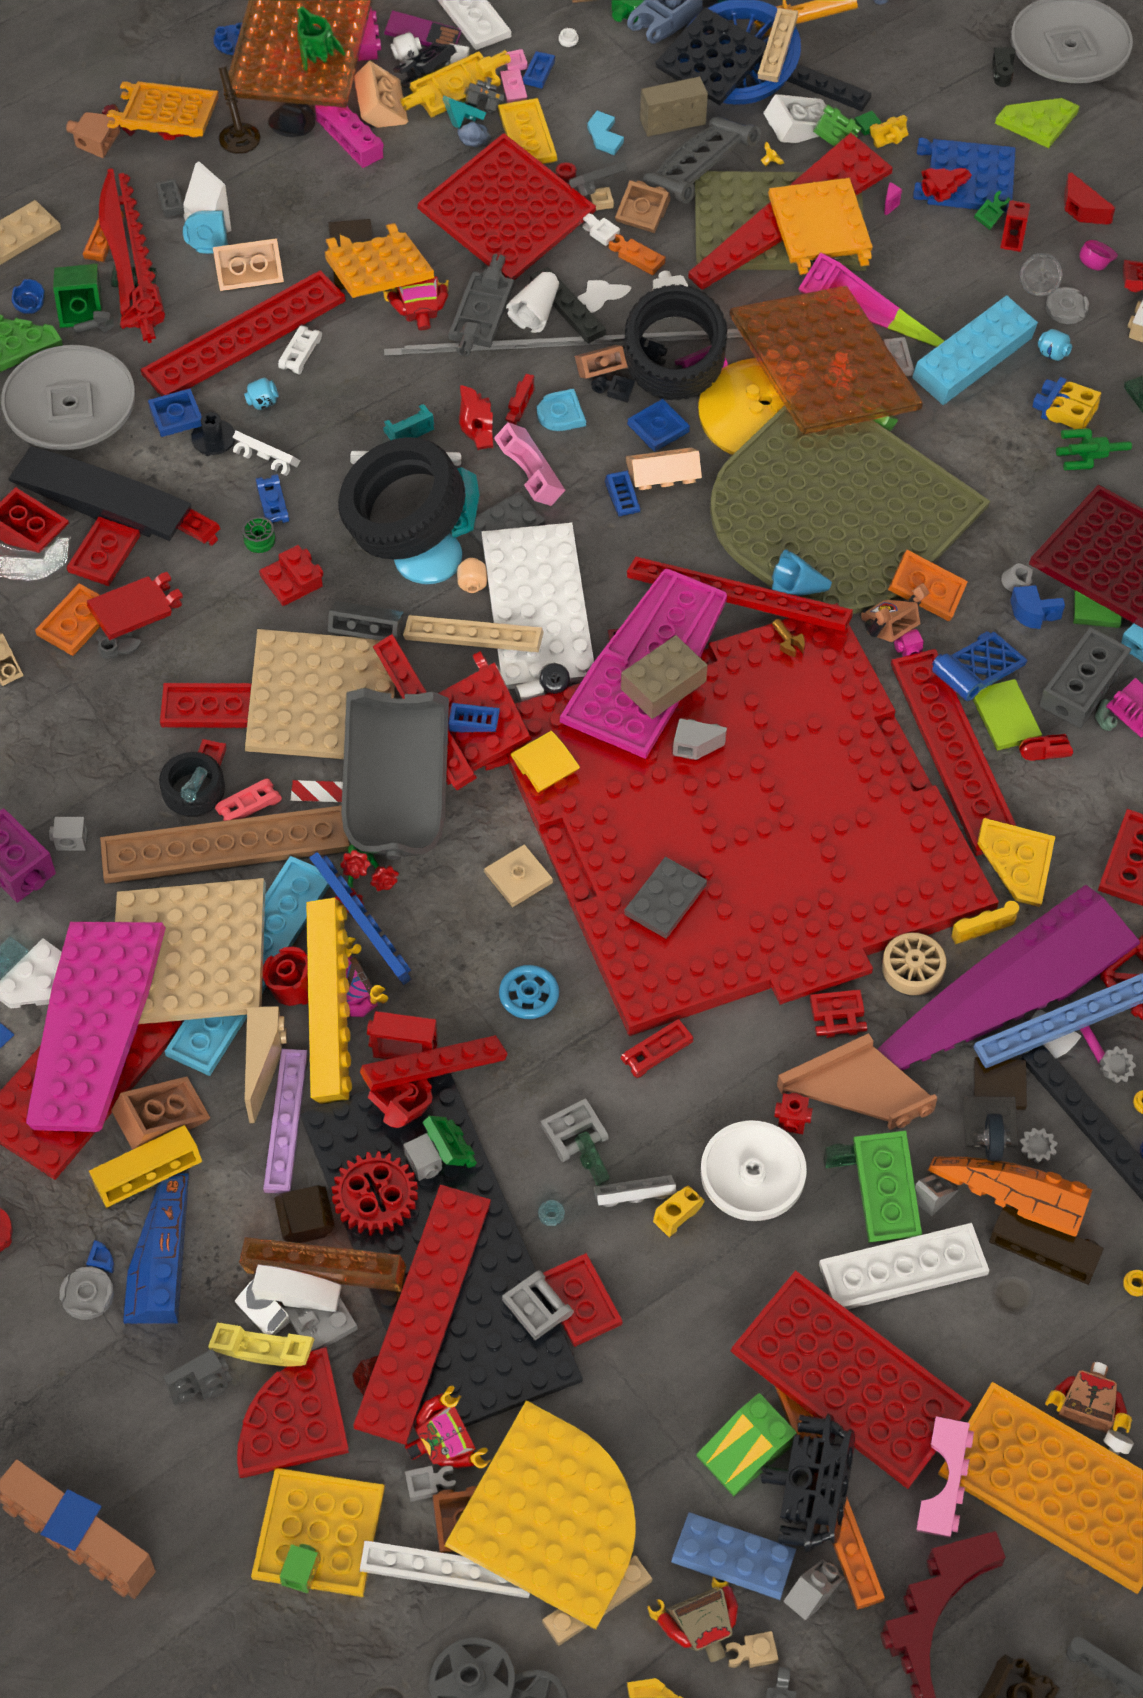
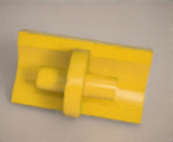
(890, 131)

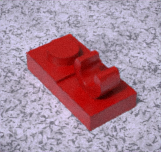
(200, 527)

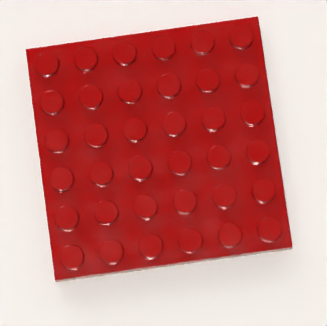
(506, 206)

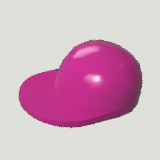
(1096, 255)

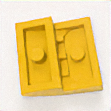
(545, 761)

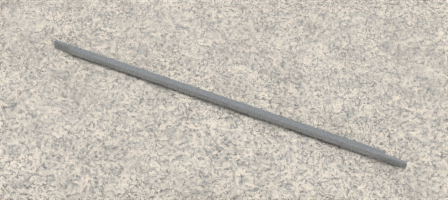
(552, 342)

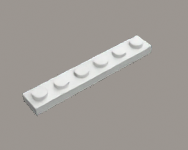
(433, 1568)

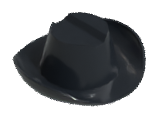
(292, 120)

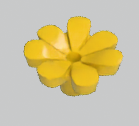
(771, 156)

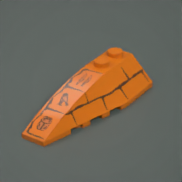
(1036, 1194)

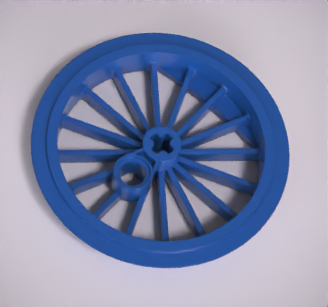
(764, 13)

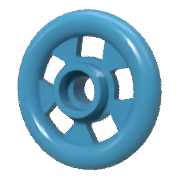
(530, 973)

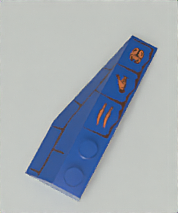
(158, 1258)

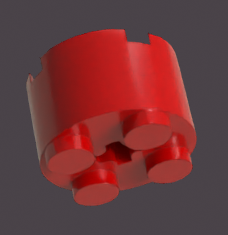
(287, 976)

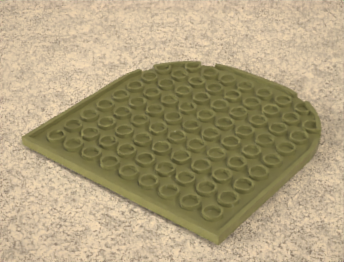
(841, 503)

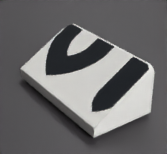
(264, 1313)

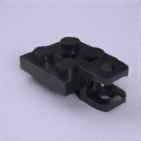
(424, 62)

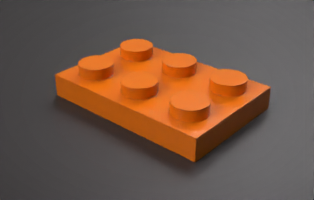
(943, 586)
(70, 622)

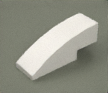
(295, 1288)

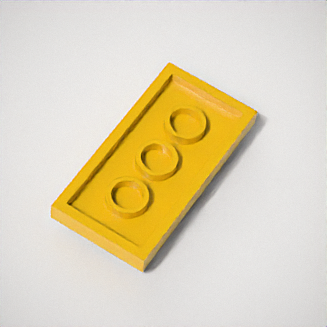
(527, 127)

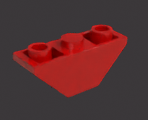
(1085, 203)

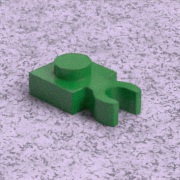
(991, 212)

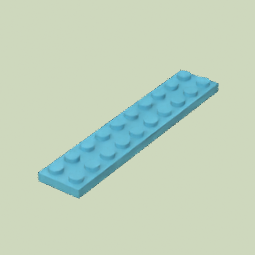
(205, 1040)

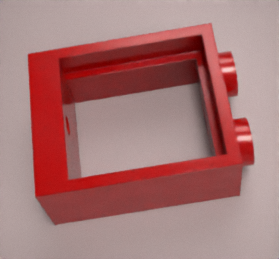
(400, 1035)

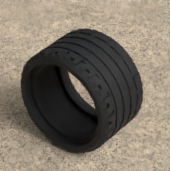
(683, 303)

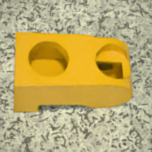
(677, 1210)

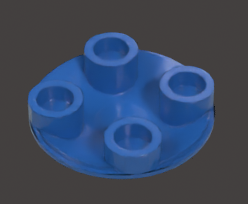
(227, 37)

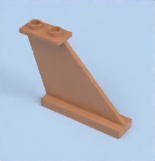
(860, 1081)

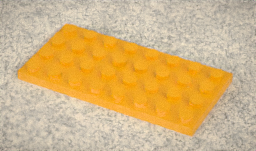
(1057, 1484)

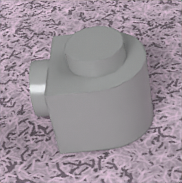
(1017, 576)

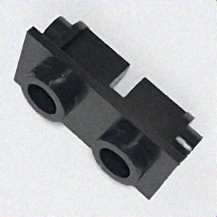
(653, 350)

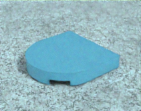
(205, 230)
(561, 411)

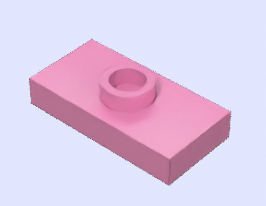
(513, 85)

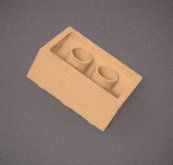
(379, 97)
(248, 264)
(664, 468)

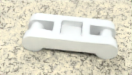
(300, 349)

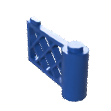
(962, 676)

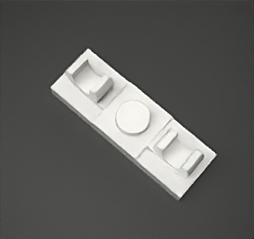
(265, 452)

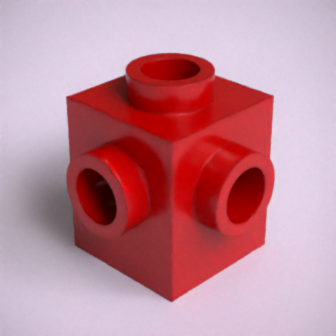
(793, 1113)

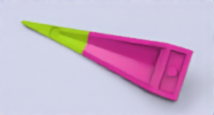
(829, 273)

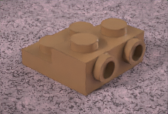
(643, 206)

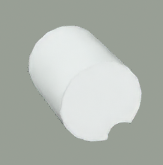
(529, 690)

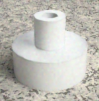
(1118, 1442)

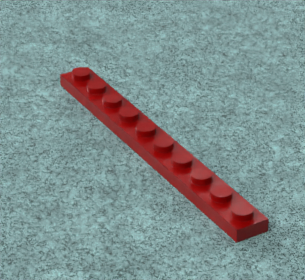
(753, 596)

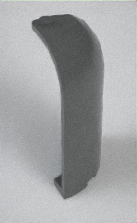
(394, 772)

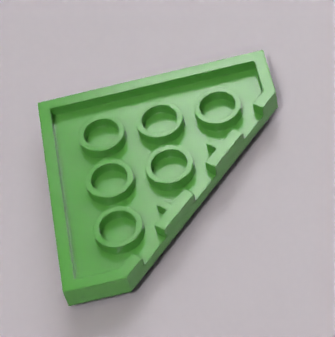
(22, 339)

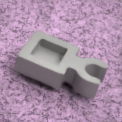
(423, 1482)

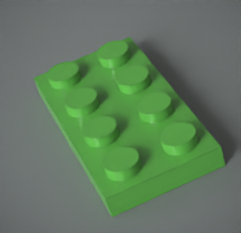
(887, 1186)

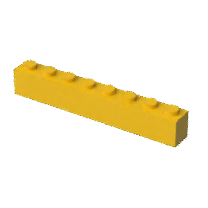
(328, 1001)

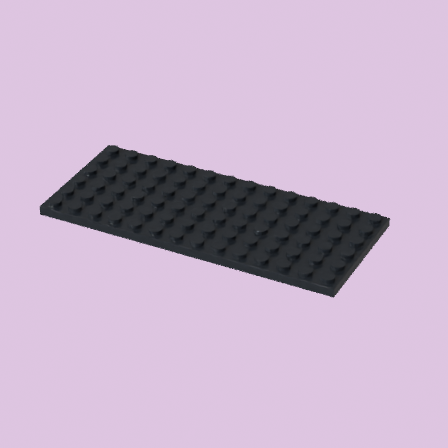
(485, 1346)

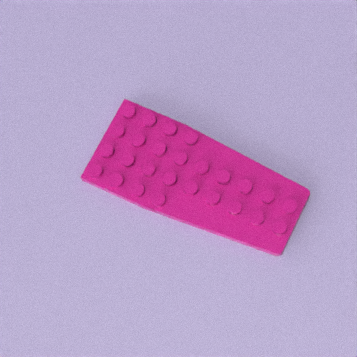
(668, 609)
(92, 1021)

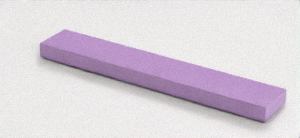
(285, 1121)

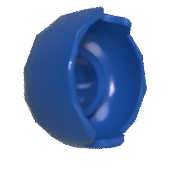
(28, 296)

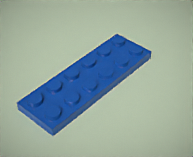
(358, 910)

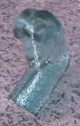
(189, 790)

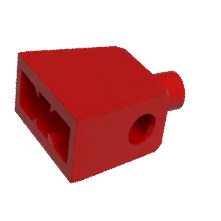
(1016, 219)

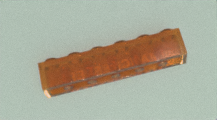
(330, 1263)

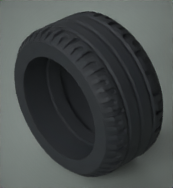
(184, 765)

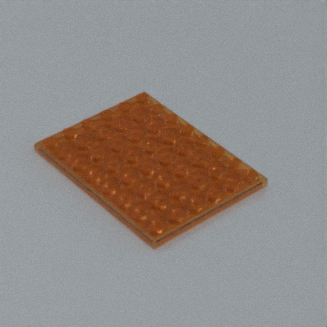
(269, 58)
(825, 359)

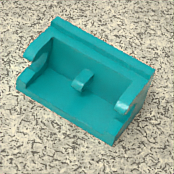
(411, 427)

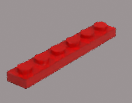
(433, 1063)

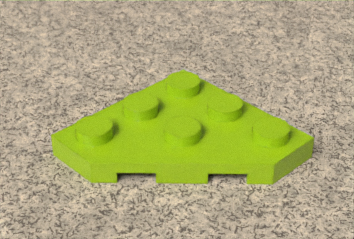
(1038, 120)

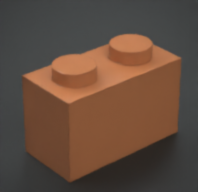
(601, 361)

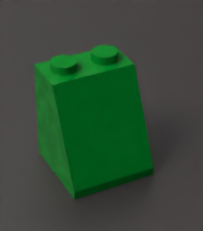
(77, 293)

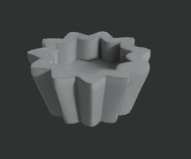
(1117, 1065)
(1038, 1145)

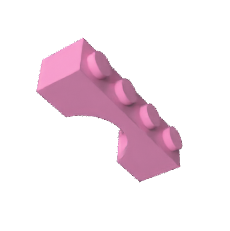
(519, 446)
(938, 1513)

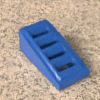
(619, 478)
(465, 710)

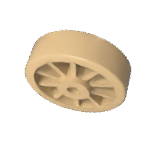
(914, 963)

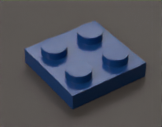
(658, 425)

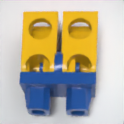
(1067, 403)

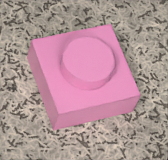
(518, 60)

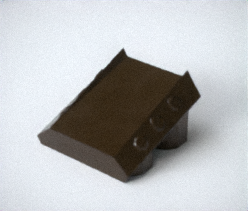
(304, 1214)
(1017, 1680)

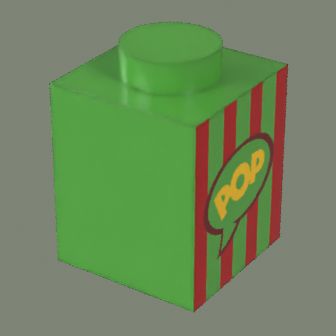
(300, 1568)

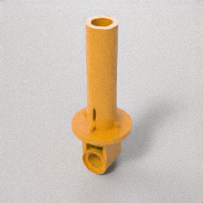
(814, 10)

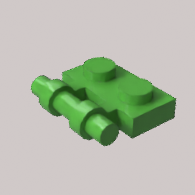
(833, 131)

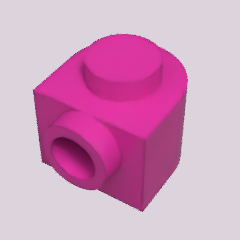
(909, 643)

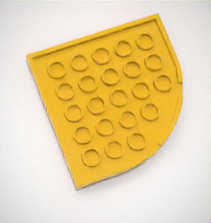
(551, 1516)

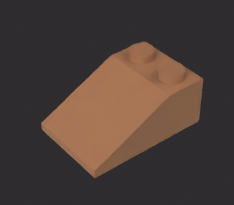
(158, 1110)

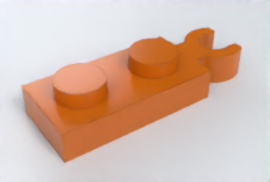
(637, 254)

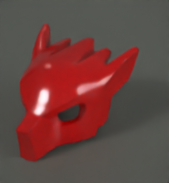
(476, 417)

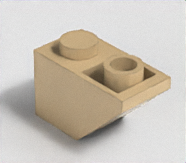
(8, 665)

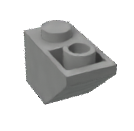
(697, 739)
(813, 1589)

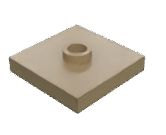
(518, 875)

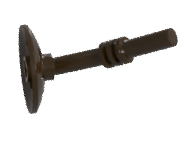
(239, 128)

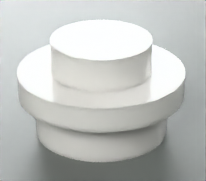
(568, 37)

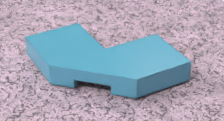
(599, 129)

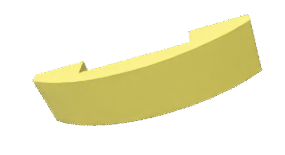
(260, 1347)

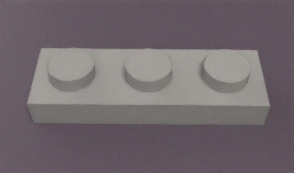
(635, 1190)

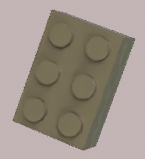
(673, 106)
(663, 677)

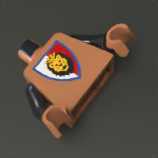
(894, 618)

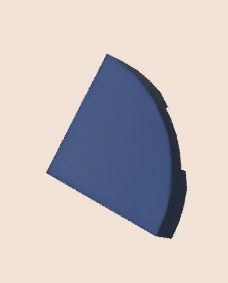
(100, 1257)

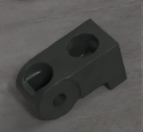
(1003, 66)

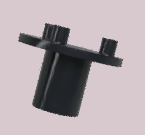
(213, 435)

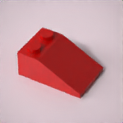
(28, 522)

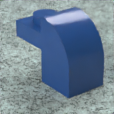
(1031, 610)

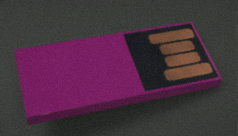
(427, 31)

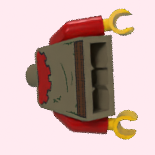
(701, 1619)

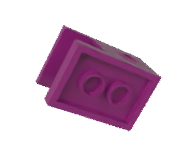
(23, 860)

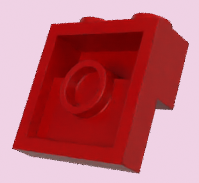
(292, 575)

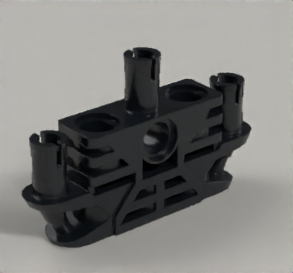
(820, 1499)

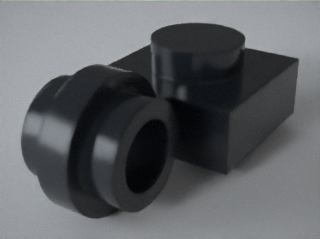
(619, 388)

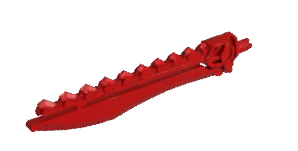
(147, 304)

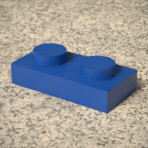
(539, 69)

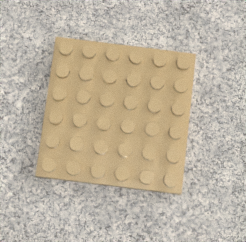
(303, 688)
(208, 951)

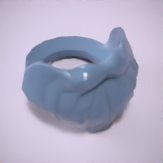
(473, 135)

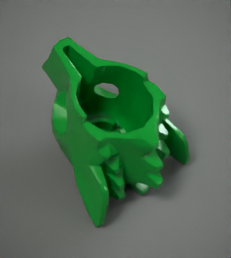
(315, 40)

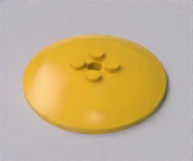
(732, 406)

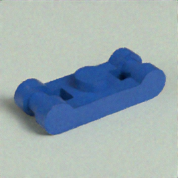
(272, 500)

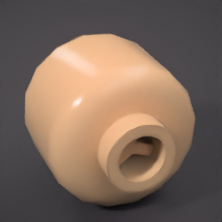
(472, 575)

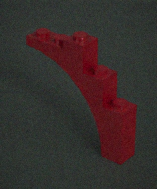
(953, 1568)

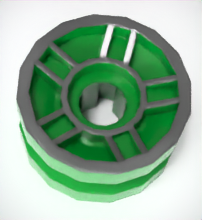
(258, 534)

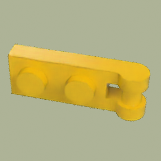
(985, 923)

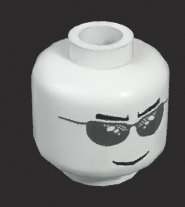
(405, 47)

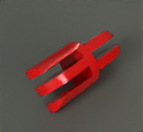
(1046, 747)

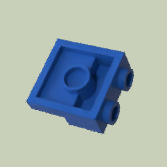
(175, 412)

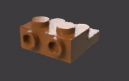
(447, 1510)

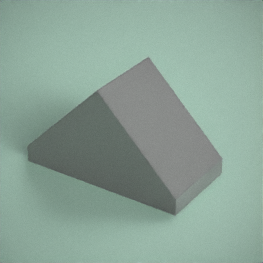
(934, 1193)

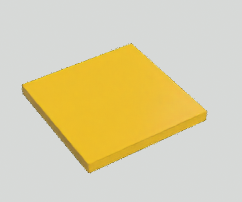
(325, 1514)

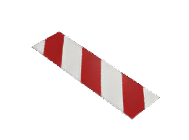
(316, 791)

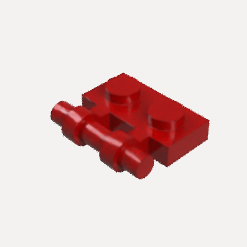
(838, 1006)

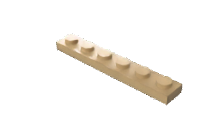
(473, 633)

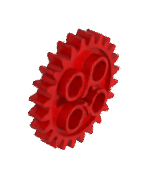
(397, 1183)

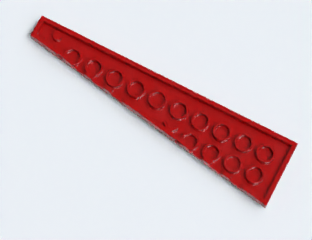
(845, 160)

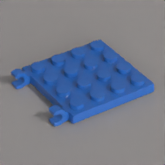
(990, 169)

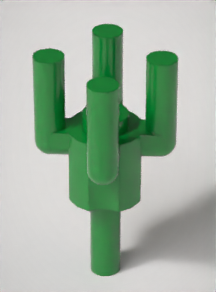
(1088, 448)

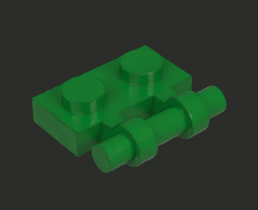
(449, 1141)

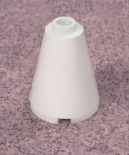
(534, 302)

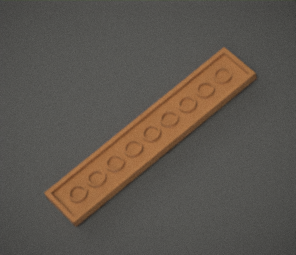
(222, 844)

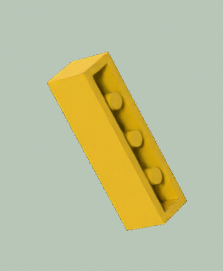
(145, 1166)

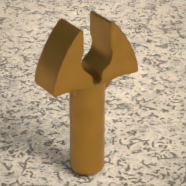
(789, 639)

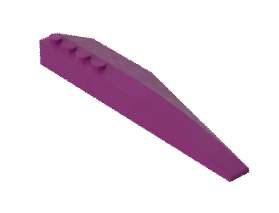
(1023, 974)

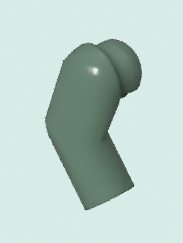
(1103, 718)

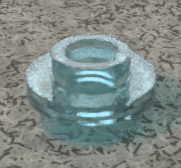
(554, 1206)

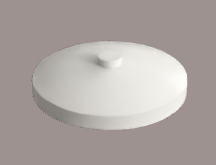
(753, 1170)

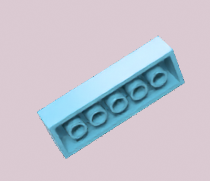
(974, 350)

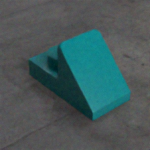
(459, 110)

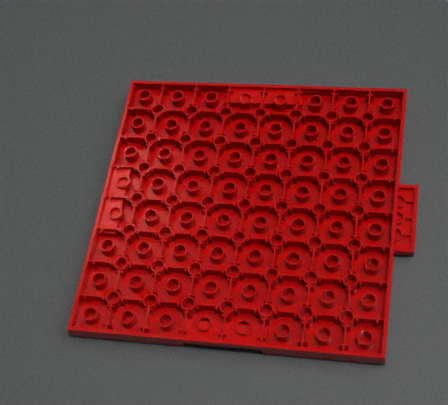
(802, 824)

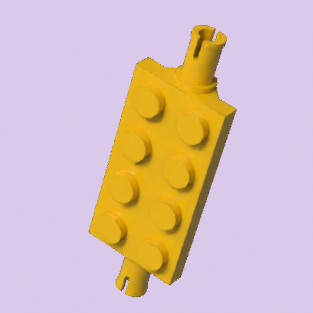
(452, 81)

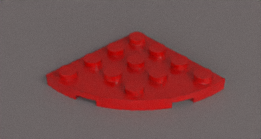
(292, 1419)

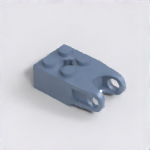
(663, 17)

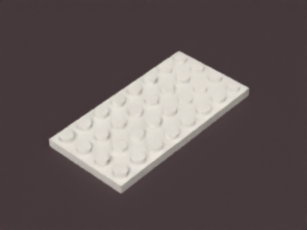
(539, 584)

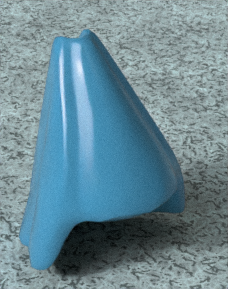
(797, 577)

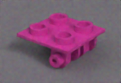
(1129, 706)

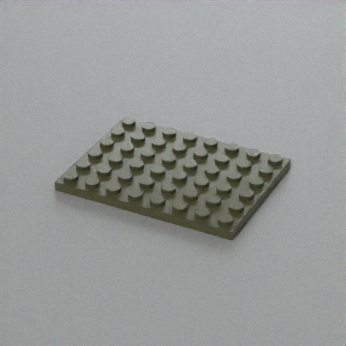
(732, 198)

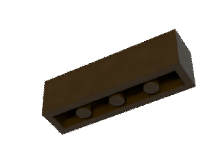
(1046, 1245)

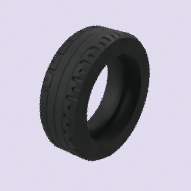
(380, 469)

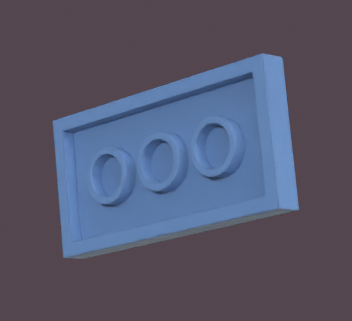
(734, 1555)

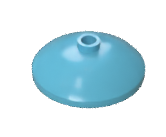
(433, 565)

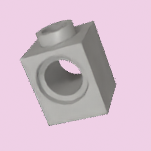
(69, 833)
(423, 1157)

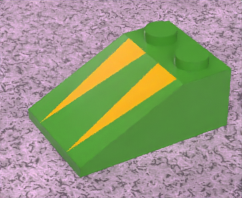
(747, 1443)

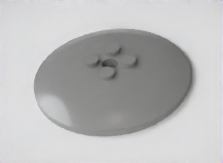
(1095, 32)
(43, 384)

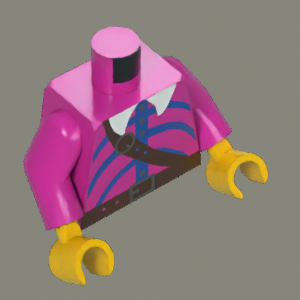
(361, 994)

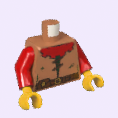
(1091, 1400)

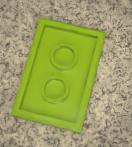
(1006, 714)

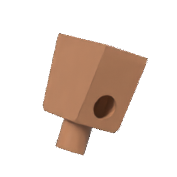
(93, 133)

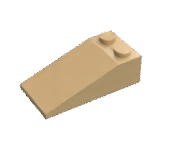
(263, 1051)

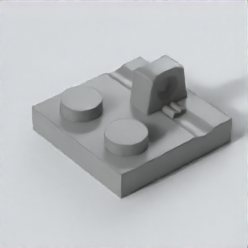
(322, 1325)

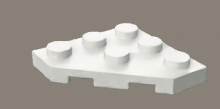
(31, 977)

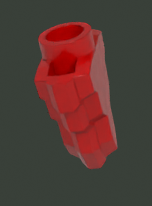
(943, 182)

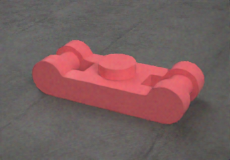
(249, 801)

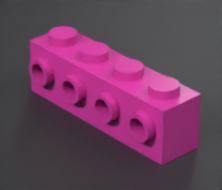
(351, 134)

